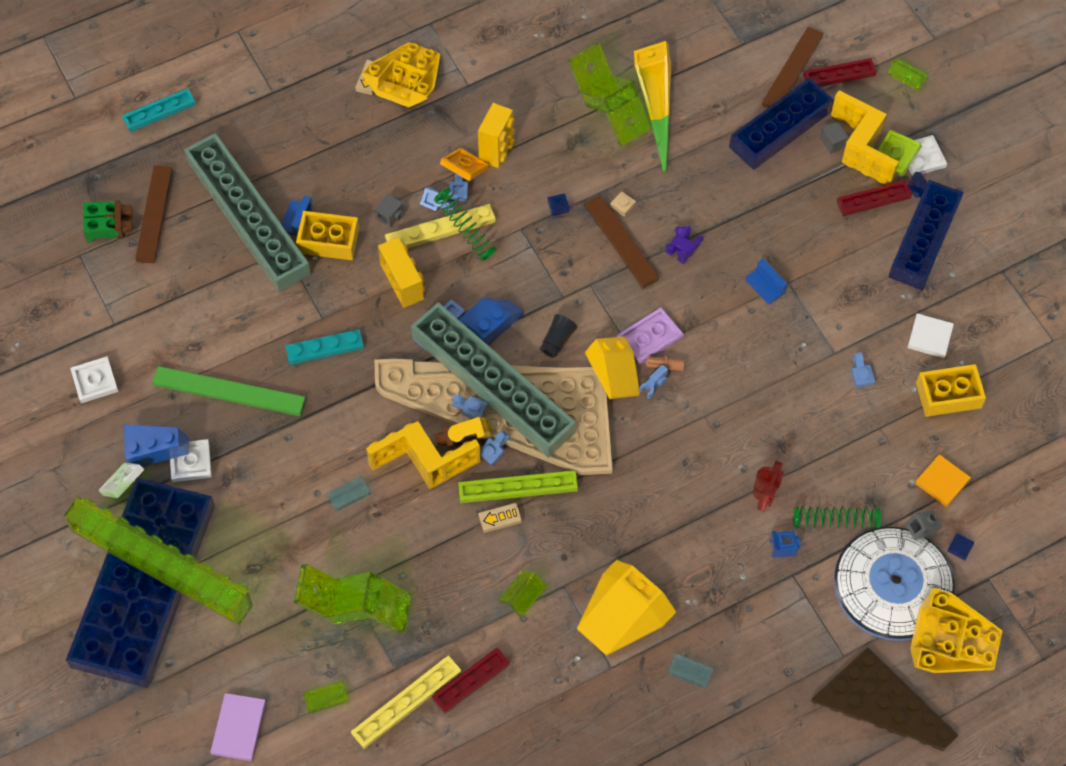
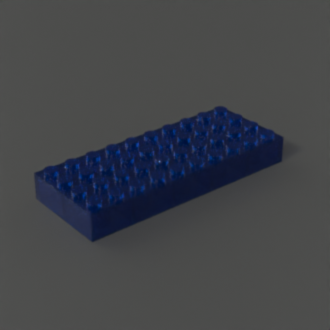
(128, 608)

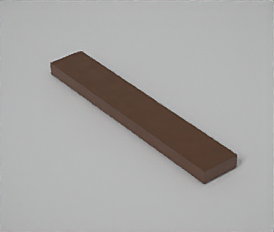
(793, 66)
(154, 214)
(621, 242)

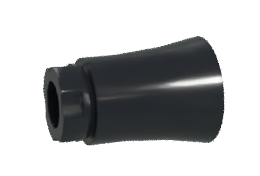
(557, 335)

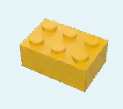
(496, 135)
(327, 235)
(401, 272)
(950, 390)

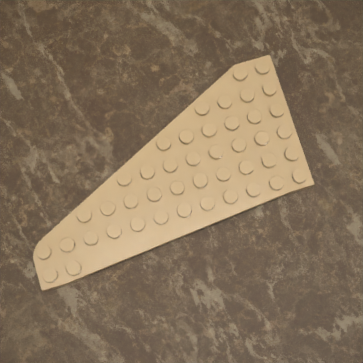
(575, 391)

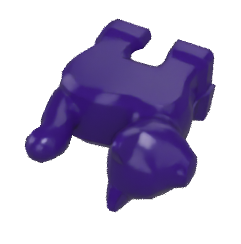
(684, 247)

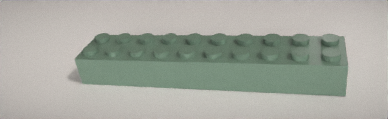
(247, 212)
(493, 379)

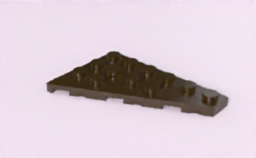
(878, 696)

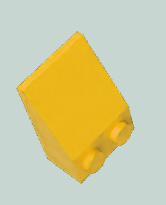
(614, 366)

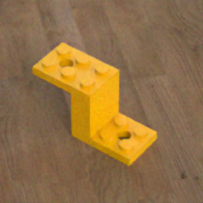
(868, 128)
(423, 454)

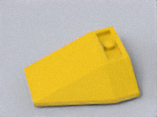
(404, 74)
(624, 609)
(953, 636)

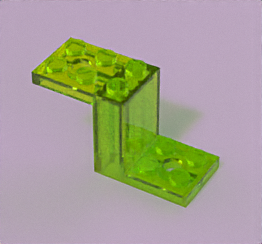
(609, 94)
(352, 598)

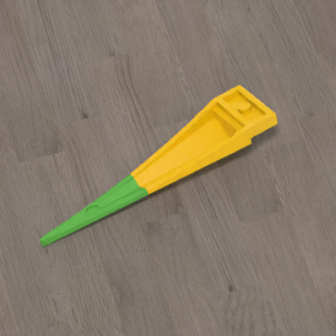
(654, 74)

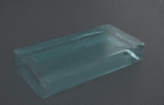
(348, 493)
(690, 671)

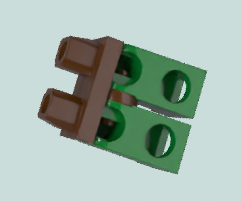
(106, 220)

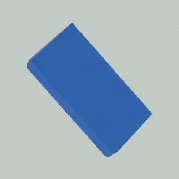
(294, 214)
(766, 282)

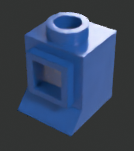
(784, 543)

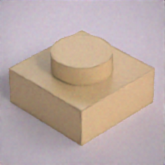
(623, 204)

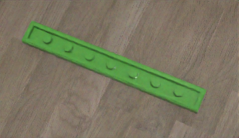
(229, 391)

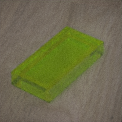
(325, 697)

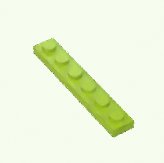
(517, 486)

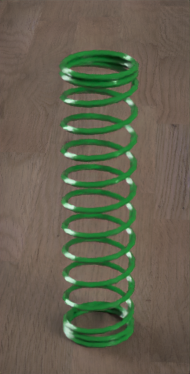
(441, 195)
(797, 515)

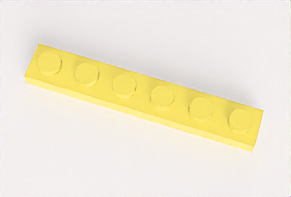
(442, 227)
(406, 702)

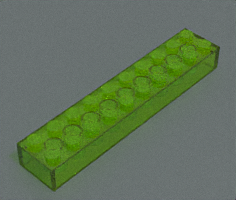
(159, 560)

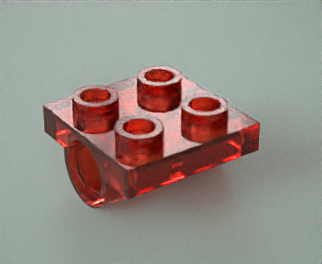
(766, 484)

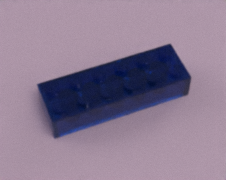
(781, 123)
(925, 235)

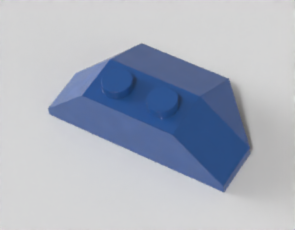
(491, 318)

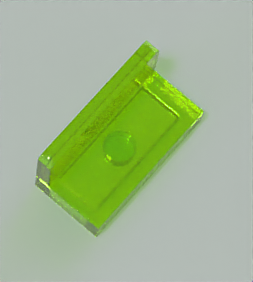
(907, 74)
(523, 592)

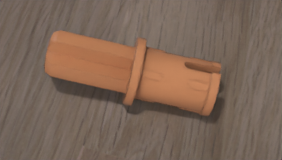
(670, 364)

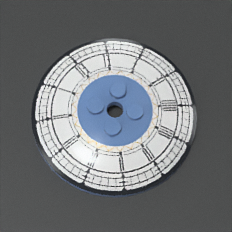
(865, 583)

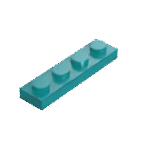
(159, 110)
(324, 347)

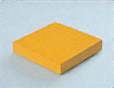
(464, 164)
(942, 480)

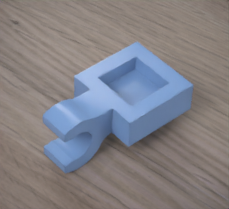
(459, 189)
(428, 200)
(861, 374)
(657, 379)
(471, 408)
(493, 449)

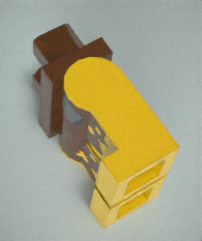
(464, 432)

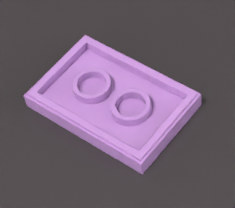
(651, 335)
(238, 727)

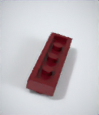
(841, 72)
(874, 198)
(470, 680)

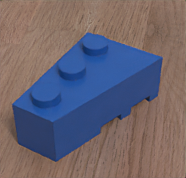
(153, 444)

